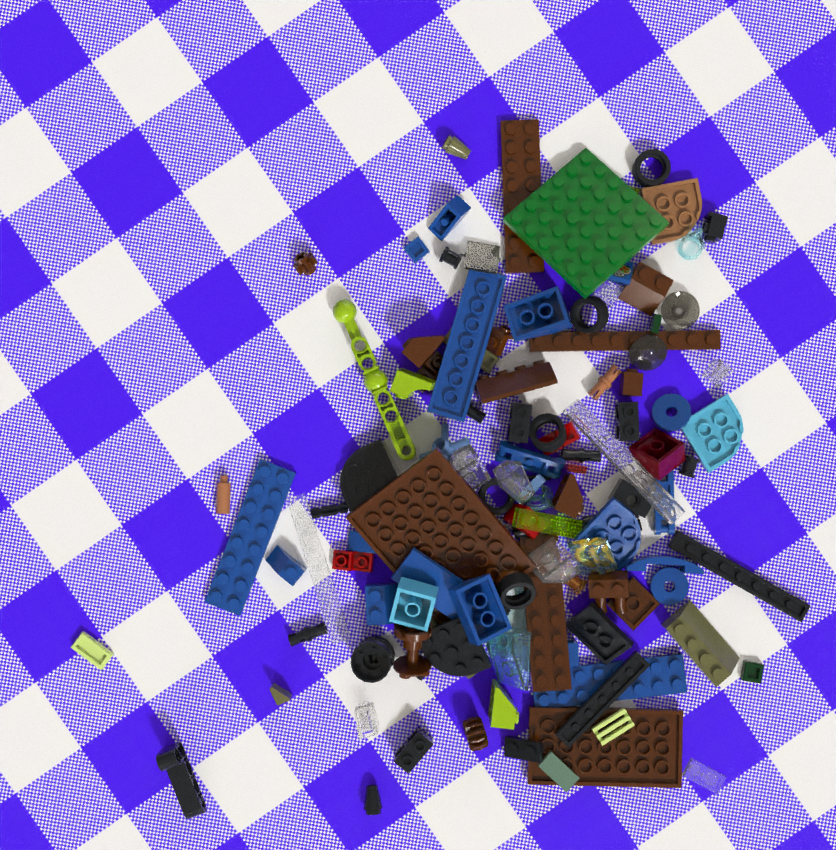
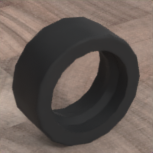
(661, 157)
(602, 314)
(541, 420)
(496, 510)
(515, 580)

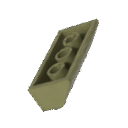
(701, 643)

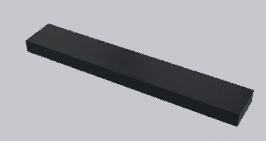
(602, 698)

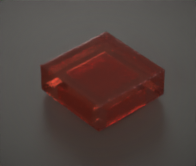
(576, 468)

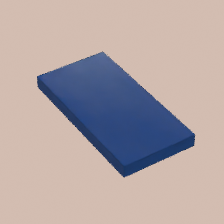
(424, 569)

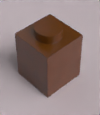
(631, 383)

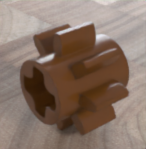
(305, 263)

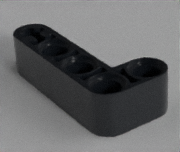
(183, 780)

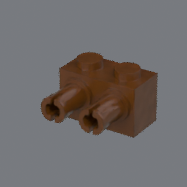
(609, 585)

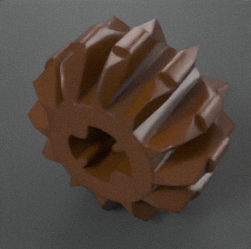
(475, 733)

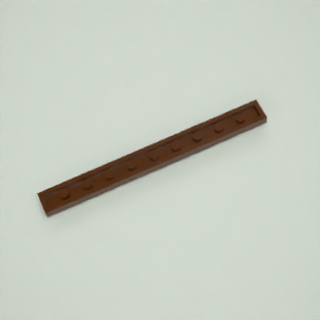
(623, 340)

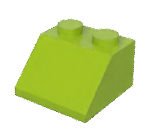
(501, 708)

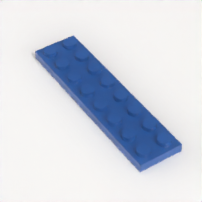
(466, 345)
(250, 537)
(661, 678)

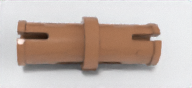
(604, 382)

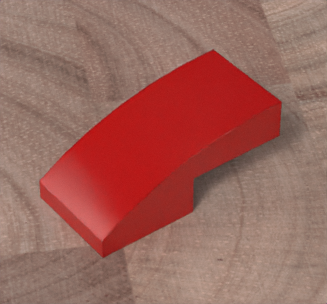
(571, 432)

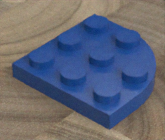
(619, 527)

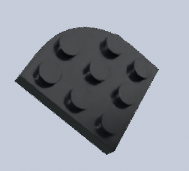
(365, 474)
(451, 651)

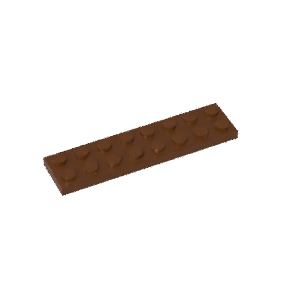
(519, 180)
(548, 629)

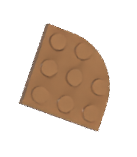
(678, 203)

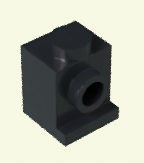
(714, 227)

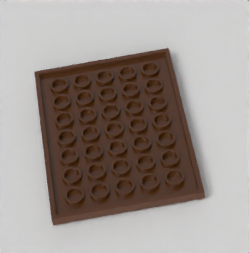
(443, 519)

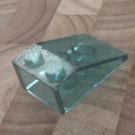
(511, 657)

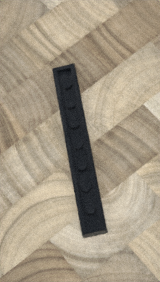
(738, 576)

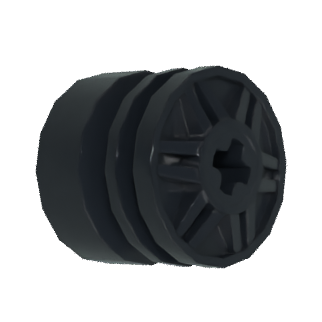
(365, 667)

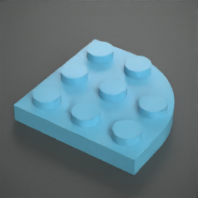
(715, 432)

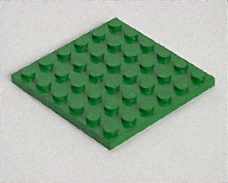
(585, 222)

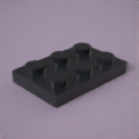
(599, 633)

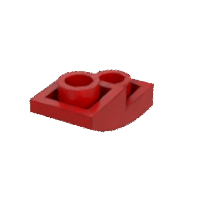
(353, 560)

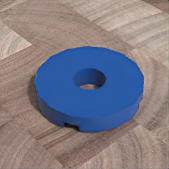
(671, 401)
(679, 590)

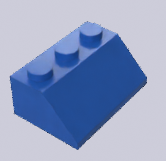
(479, 609)

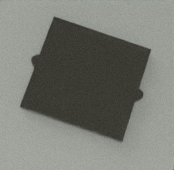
(482, 257)

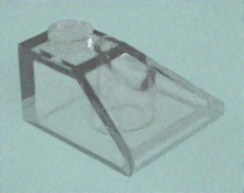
(554, 563)

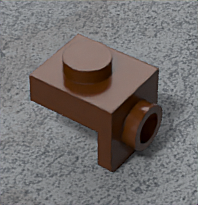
(498, 339)

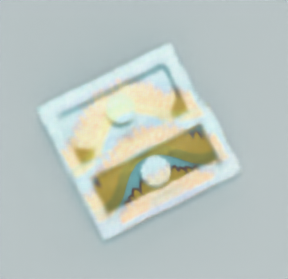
(593, 555)

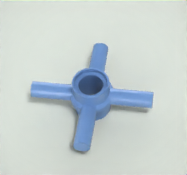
(445, 445)

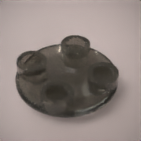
(647, 352)

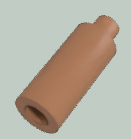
(223, 495)

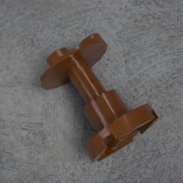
(412, 664)

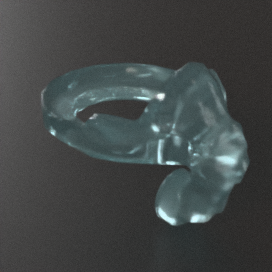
(695, 236)
(545, 499)

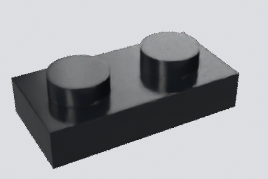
(523, 749)

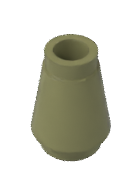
(455, 147)

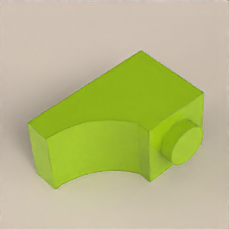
(407, 382)

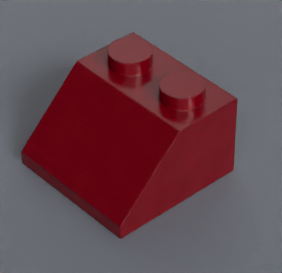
(658, 453)

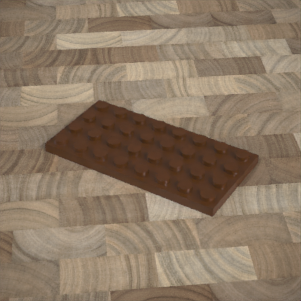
(637, 758)

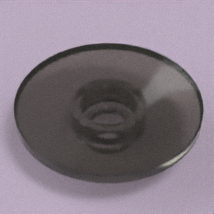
(688, 306)

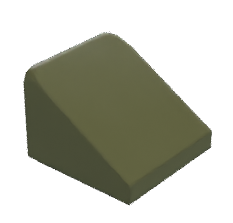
(279, 694)

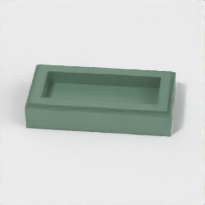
(558, 771)

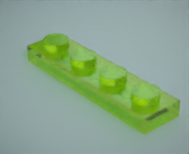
(546, 523)

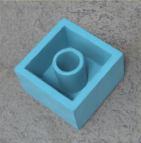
(414, 604)

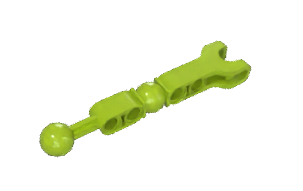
(374, 379)

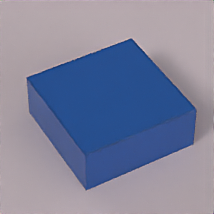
(416, 250)

